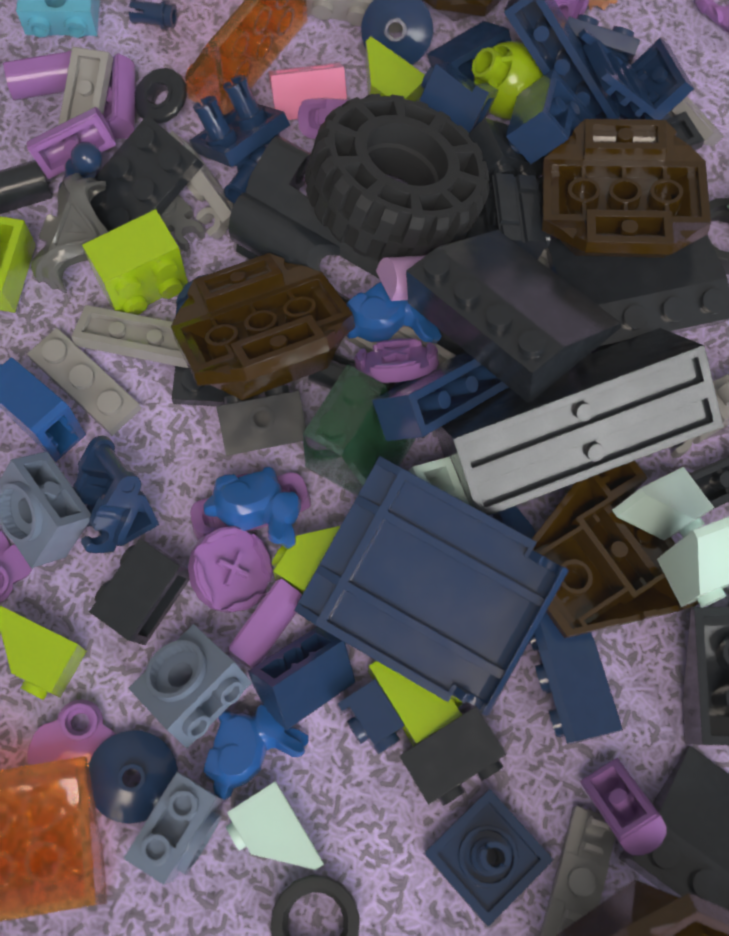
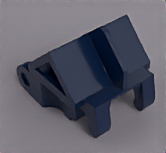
(112, 498)

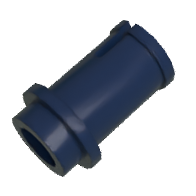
(154, 13)

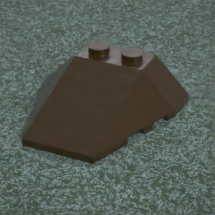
(609, 561)

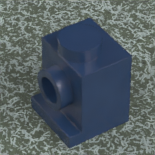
(372, 717)

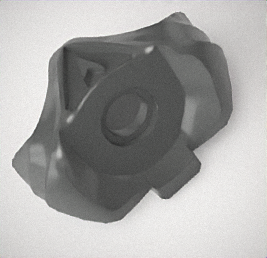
(67, 232)

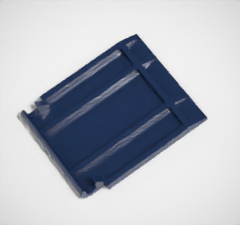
(431, 587)

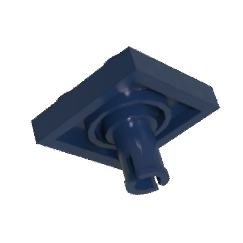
(488, 857)

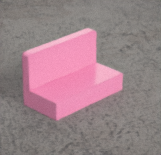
(303, 83)

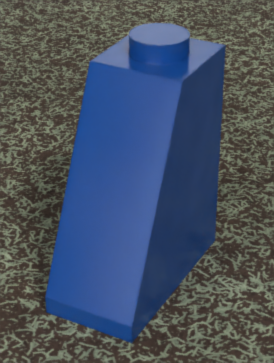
(38, 410)

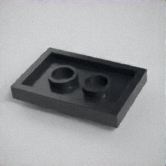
(143, 175)

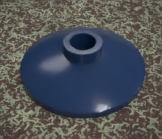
(412, 16)
(130, 751)

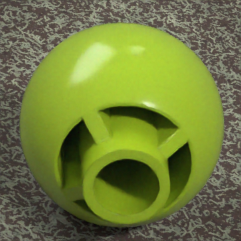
(509, 70)

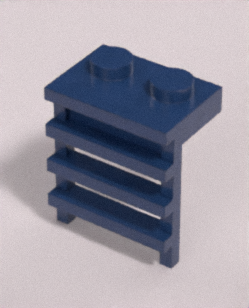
(649, 85)

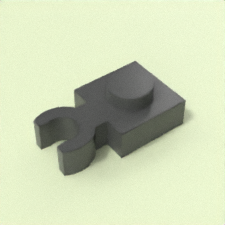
(178, 220)

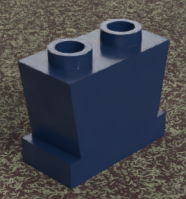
(457, 95)

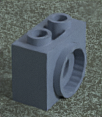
(40, 509)
(189, 685)
(176, 830)

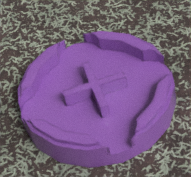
(398, 360)
(230, 569)

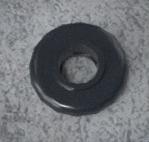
(150, 88)

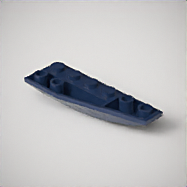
(569, 670)

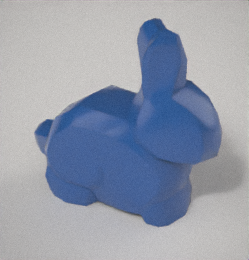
(380, 318)
(254, 502)
(242, 747)

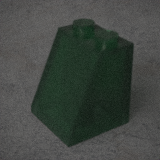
(347, 435)

